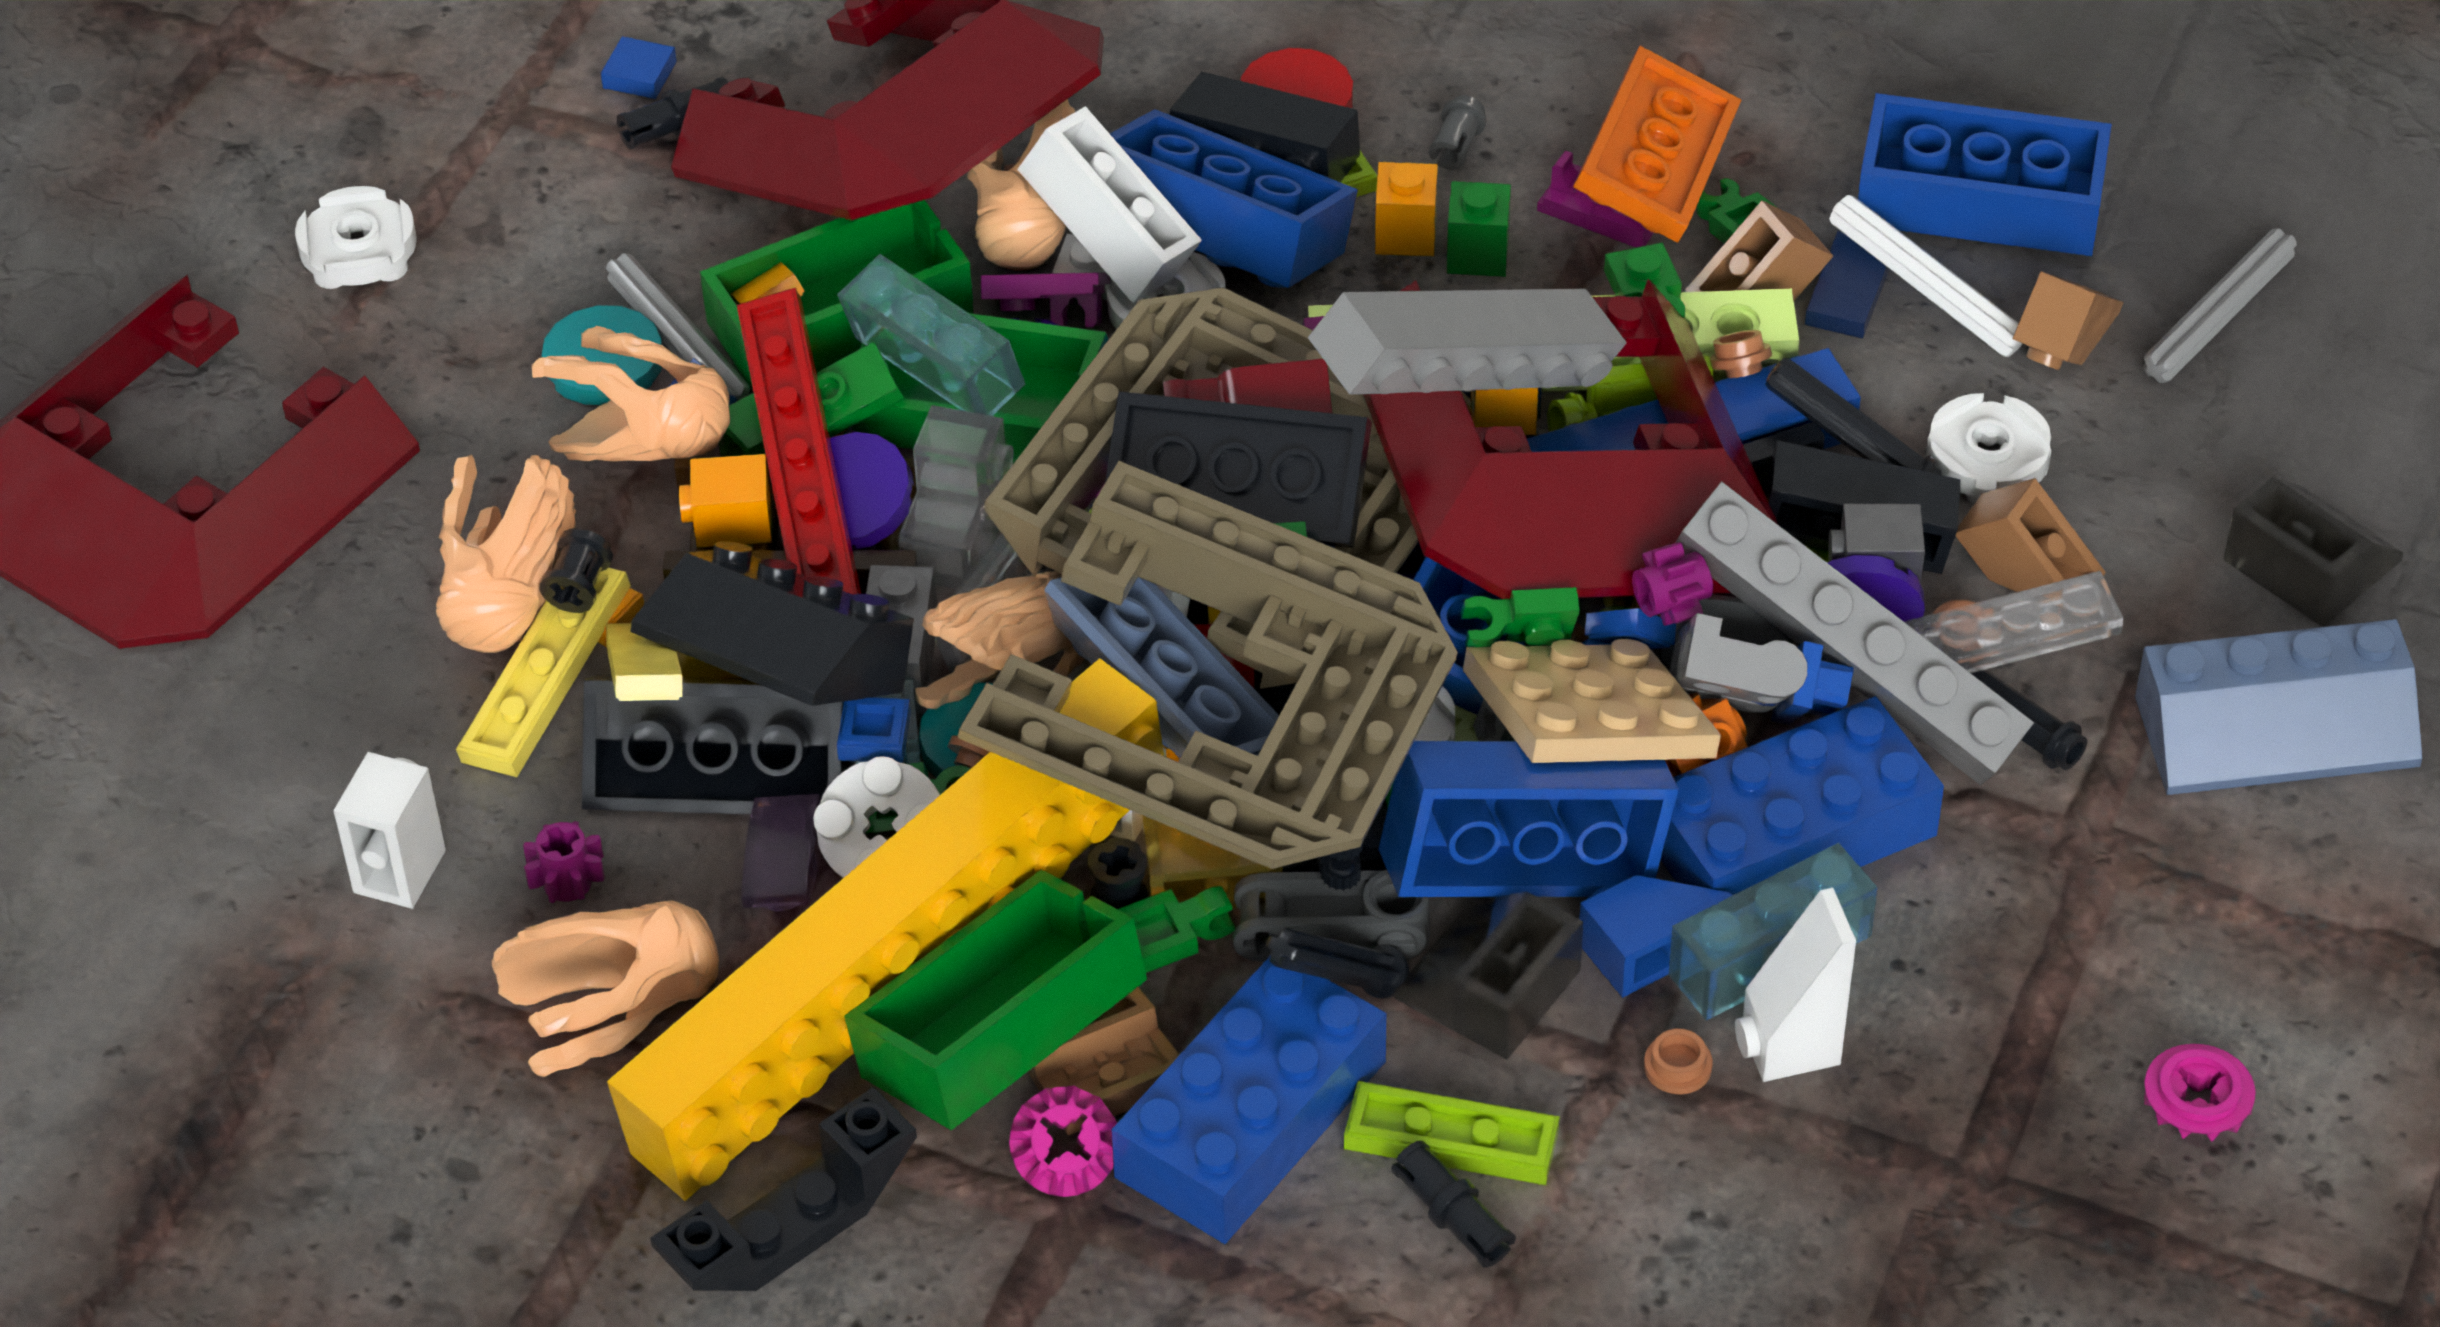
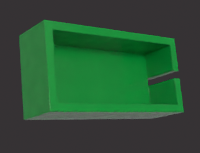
(829, 260)
(1050, 365)
(996, 998)

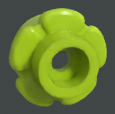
(1569, 411)

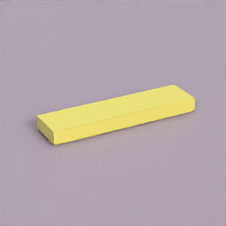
(641, 666)
(538, 680)

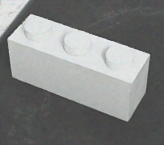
(1109, 204)

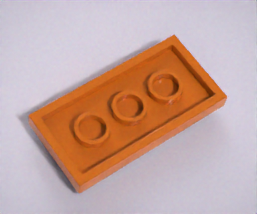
(1657, 144)

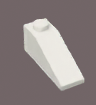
(1801, 995)

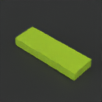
(1457, 1130)

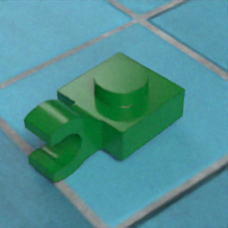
(1528, 617)
(1170, 928)

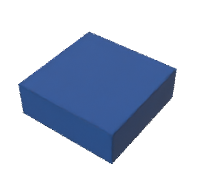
(638, 67)
(1629, 624)
(874, 729)

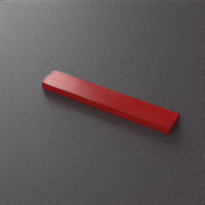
(797, 438)

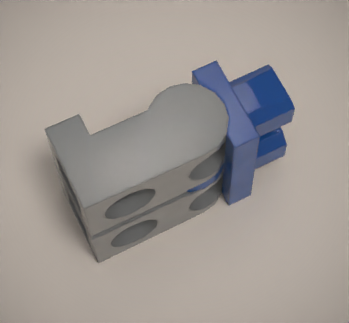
(1758, 676)

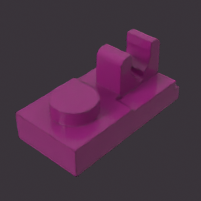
(1579, 209)
(1019, 293)

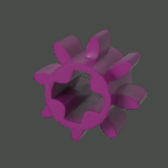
(1672, 583)
(563, 861)

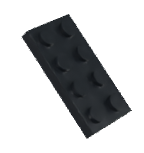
(1251, 458)

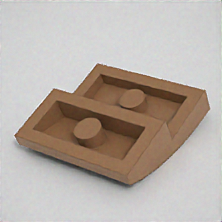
(1111, 1057)

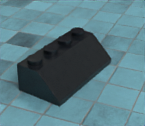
(778, 626)
(706, 749)

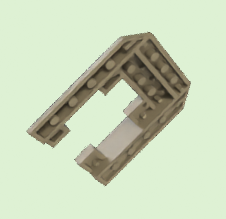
(1164, 339)
(1344, 627)

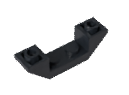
(860, 1155)

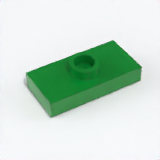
(856, 388)

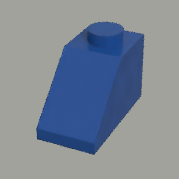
(1631, 927)

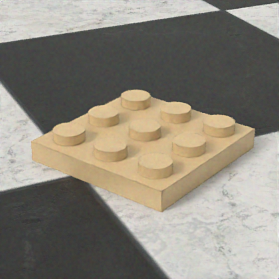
(1590, 702)

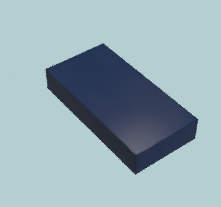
(1846, 289)

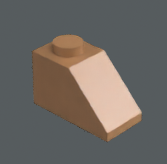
(1765, 253)
(2064, 321)
(2023, 539)

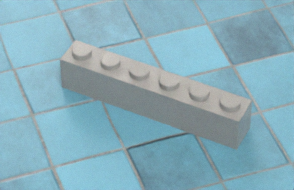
(1466, 340)
(1888, 657)

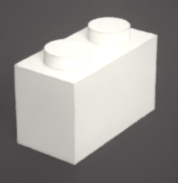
(390, 829)

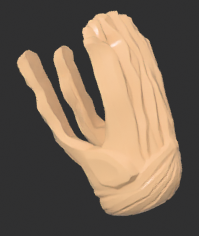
(1013, 220)
(638, 421)
(496, 575)
(992, 626)
(642, 953)

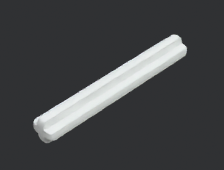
(1926, 274)

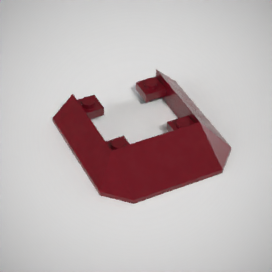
(913, 136)
(1568, 516)
(187, 565)

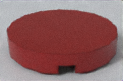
(1303, 74)

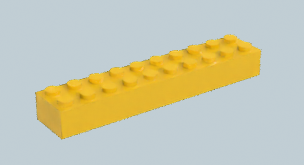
(780, 1017)

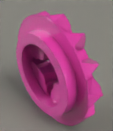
(2199, 1068)
(1031, 1143)

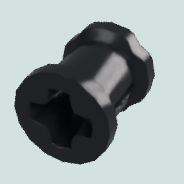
(576, 570)
(1118, 872)

